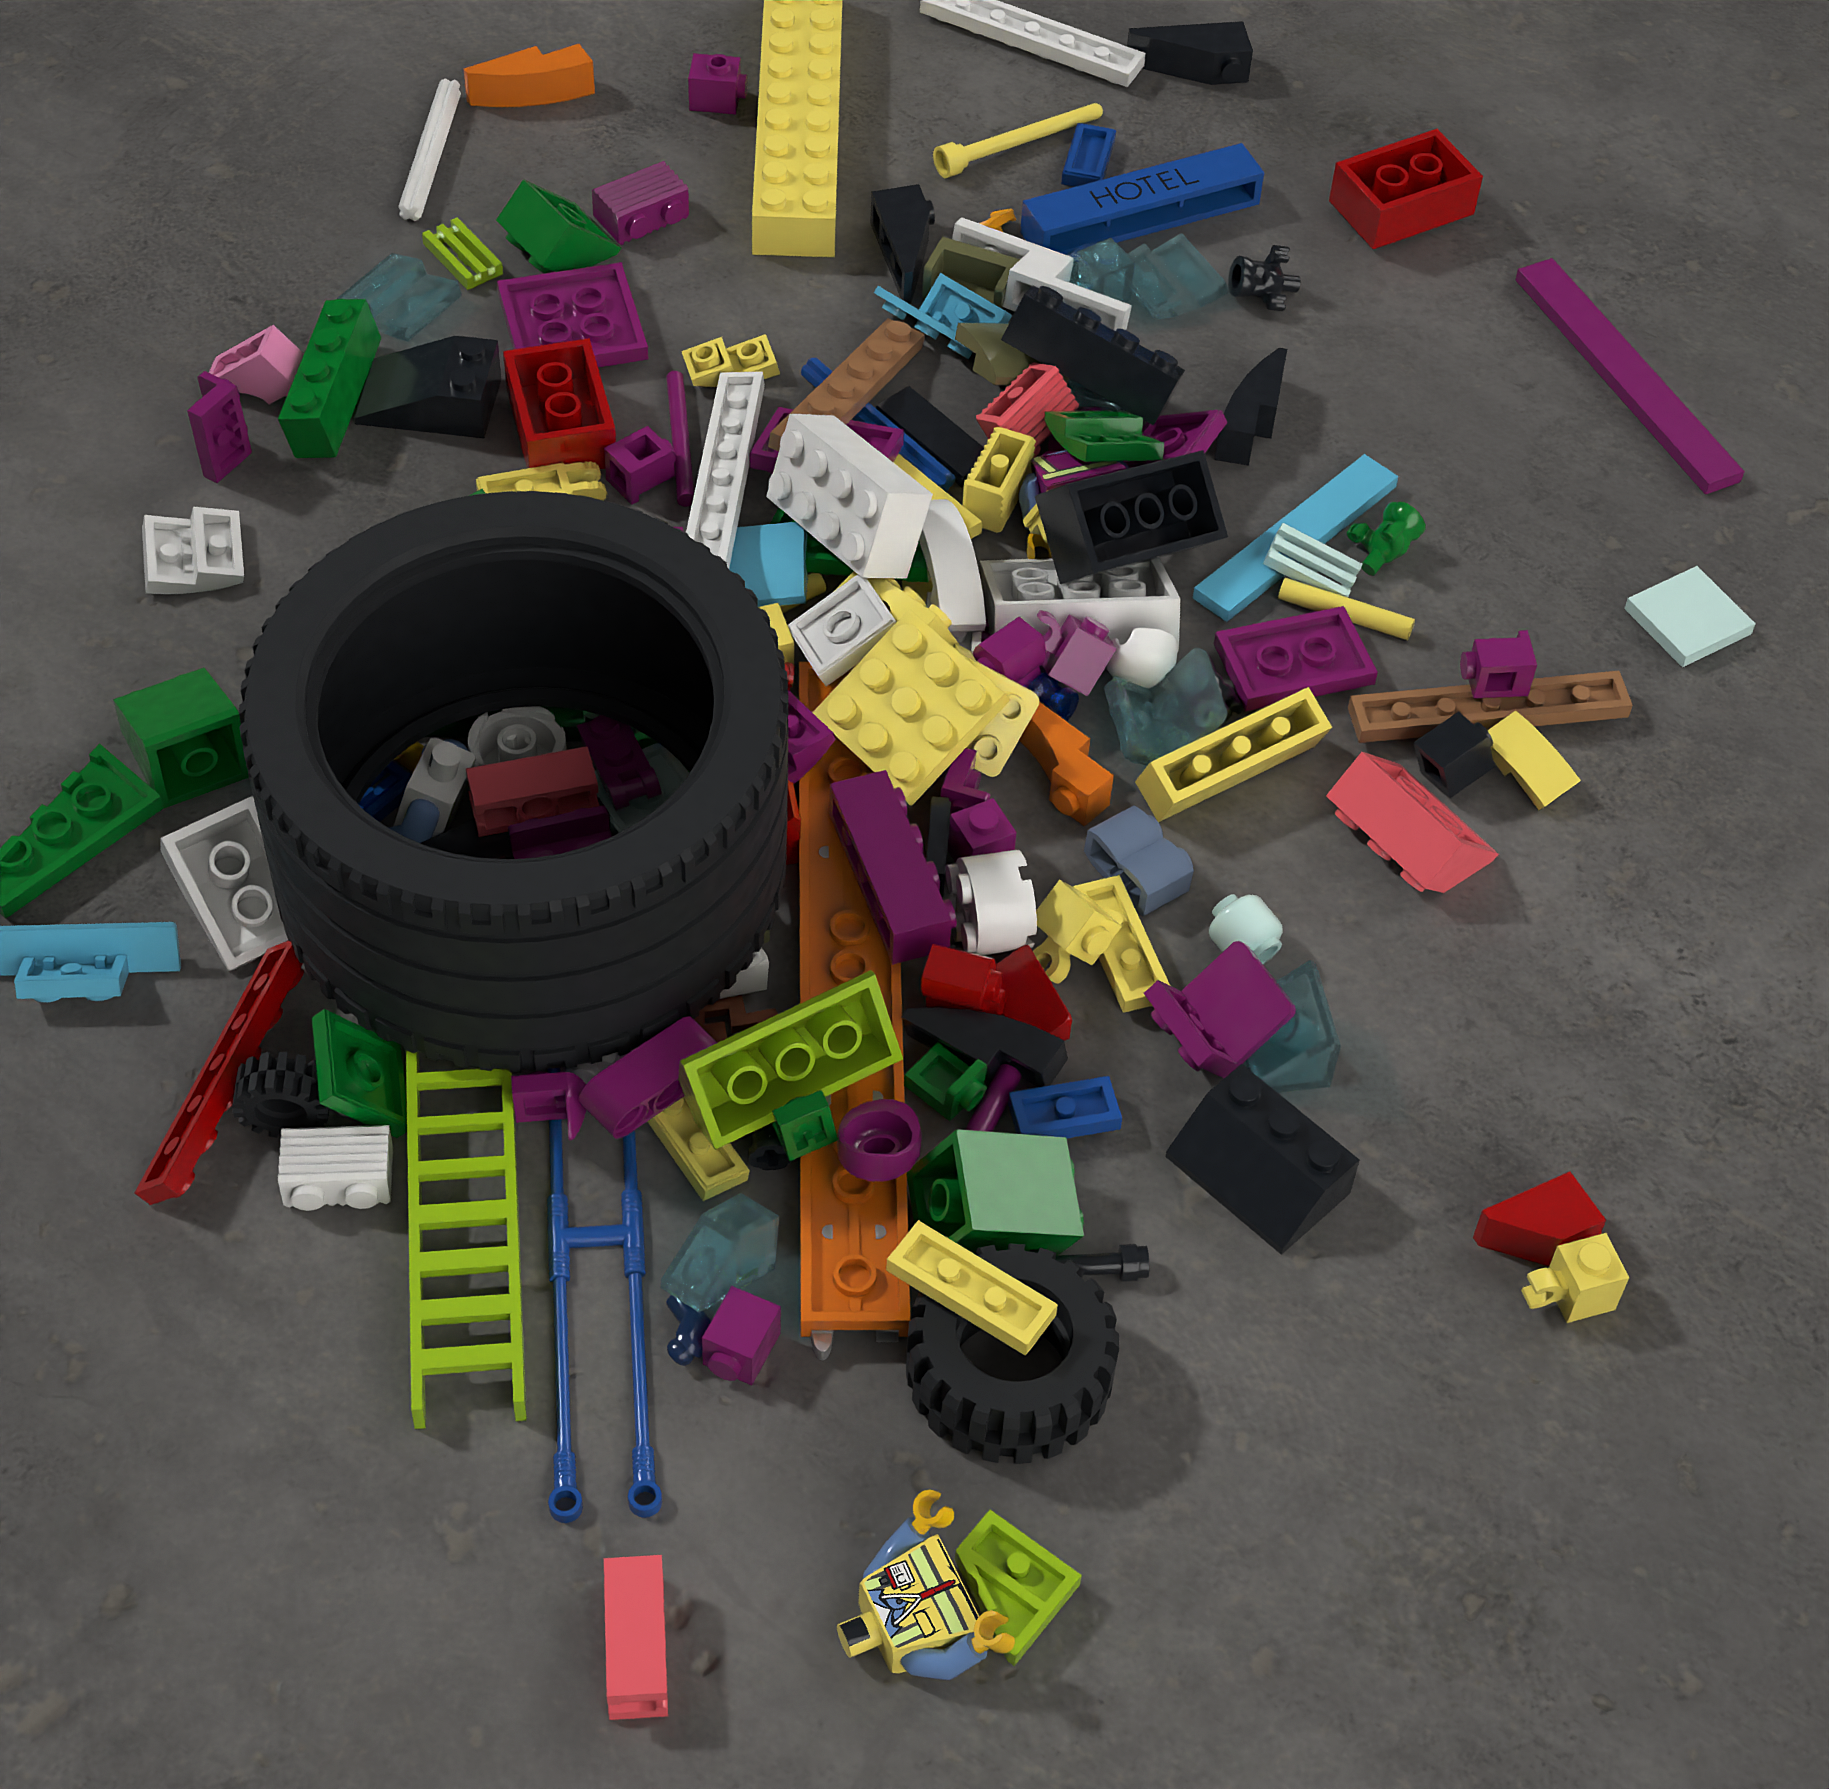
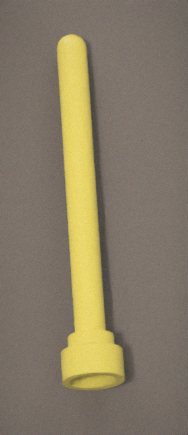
(953, 158)

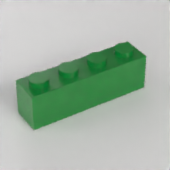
(330, 378)

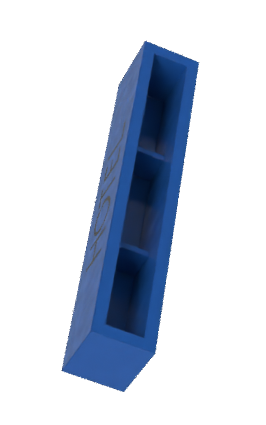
(1144, 200)

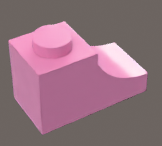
(260, 365)

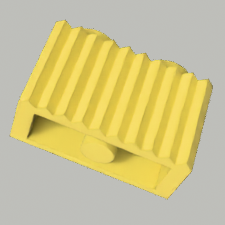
(998, 476)

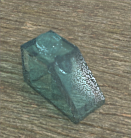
(1103, 269)

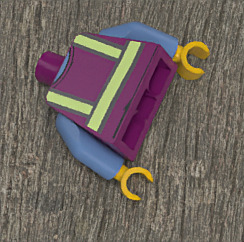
(1052, 471)

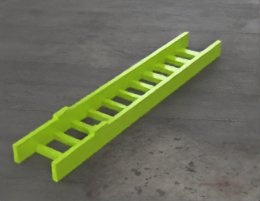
(462, 1215)

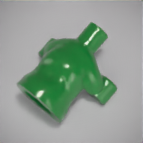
(1392, 537)

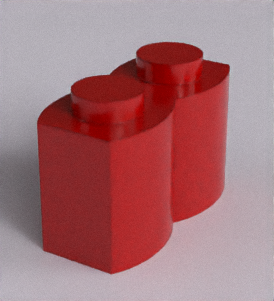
(962, 981)

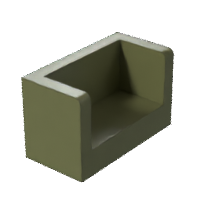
(970, 266)

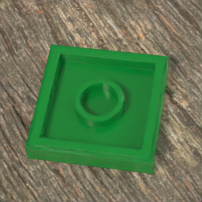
(359, 1073)

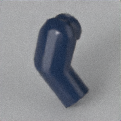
(689, 1333)

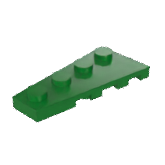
(80, 823)

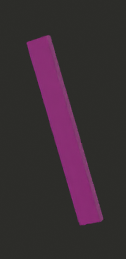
(1630, 376)

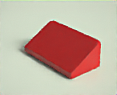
(1032, 995)

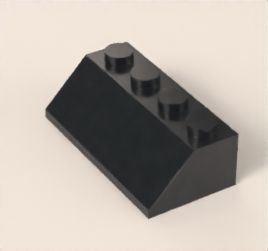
(1093, 354)

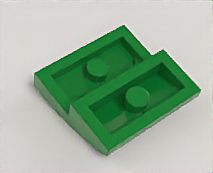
(1103, 435)

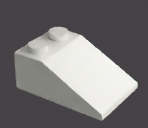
(228, 882)

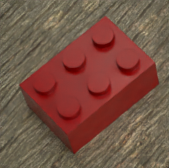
(1405, 188)
(559, 403)

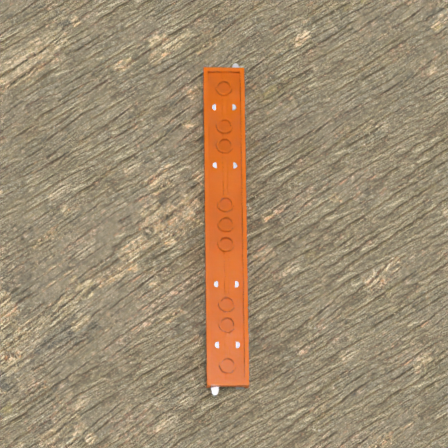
(844, 1220)

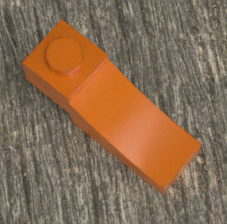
(1077, 782)

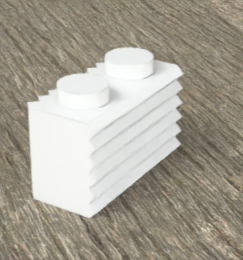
(335, 1166)

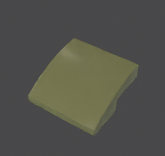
(994, 358)

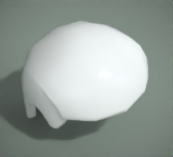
(1144, 657)

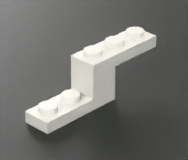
(1040, 268)

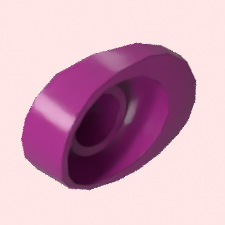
(879, 1140)

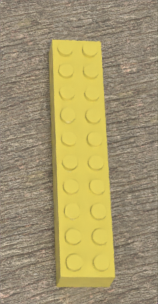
(797, 129)

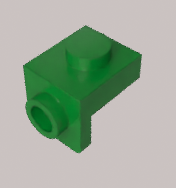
(947, 1081)

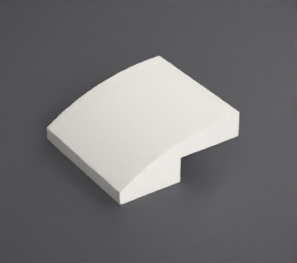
(192, 552)

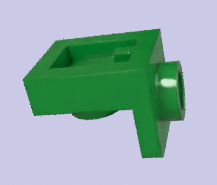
(804, 1125)

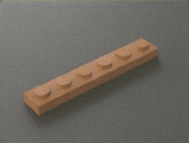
(859, 375)
(1549, 703)

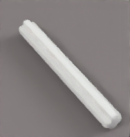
(429, 150)

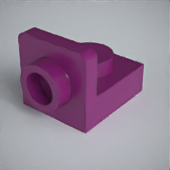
(963, 782)

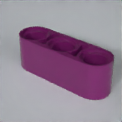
(643, 1079)

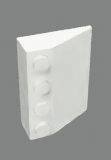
(1117, 599)

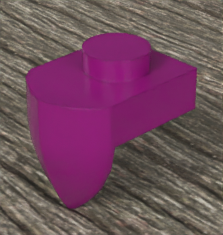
(549, 1097)

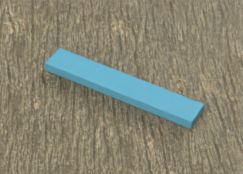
(1319, 516)

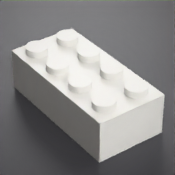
(849, 496)

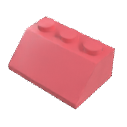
(1408, 824)

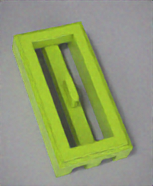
(469, 251)

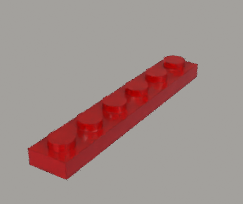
(213, 1090)

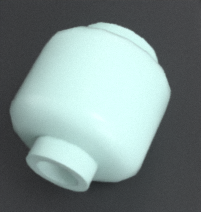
(1246, 921)

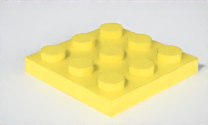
(911, 706)

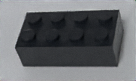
(1131, 516)

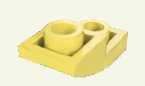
(712, 357)
(1531, 760)

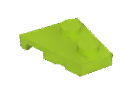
(1014, 1578)

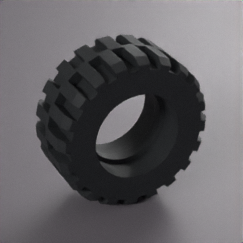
(1022, 1415)

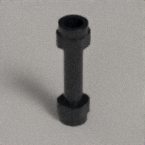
(1129, 1262)

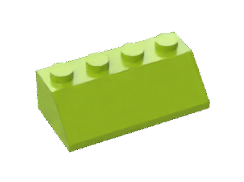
(788, 1056)

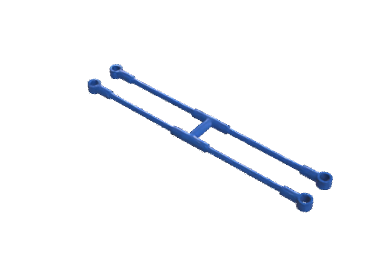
(560, 1239)

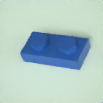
(1066, 1109)

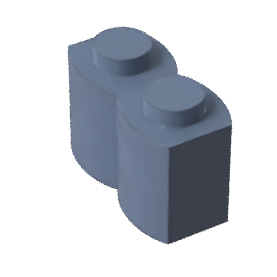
(1147, 863)

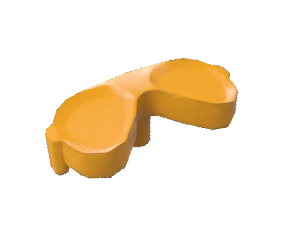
(999, 218)

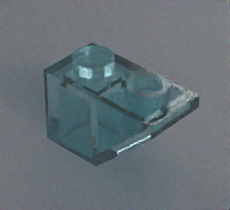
(724, 1249)

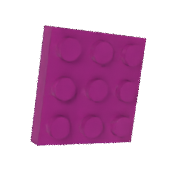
(575, 307)

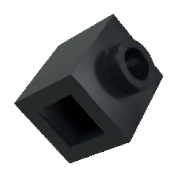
(1455, 754)

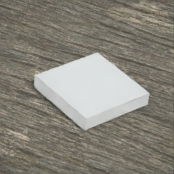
(842, 628)

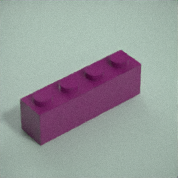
(891, 866)

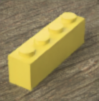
(1233, 754)

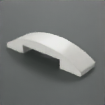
(952, 567)

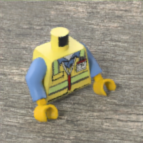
(919, 1605)

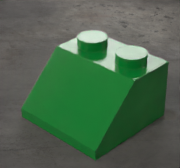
(554, 230)

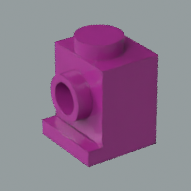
(639, 463)
(1500, 666)

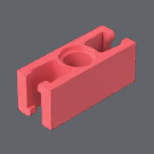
(531, 789)
(635, 1637)

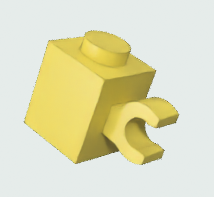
(1073, 927)
(1582, 1279)

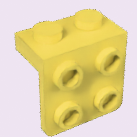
(1003, 732)

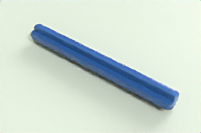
(817, 372)

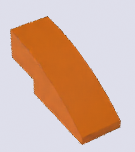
(530, 78)

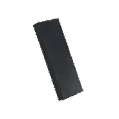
(932, 432)

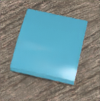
(772, 562)

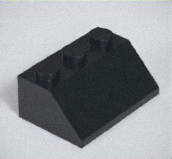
(1263, 1159)

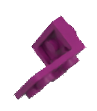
(1222, 1011)

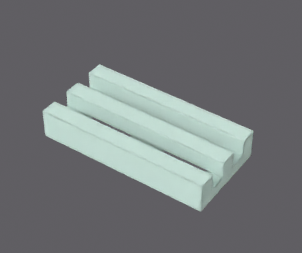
(1314, 558)

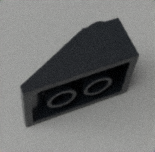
(434, 388)

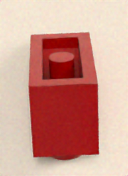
(1540, 1220)

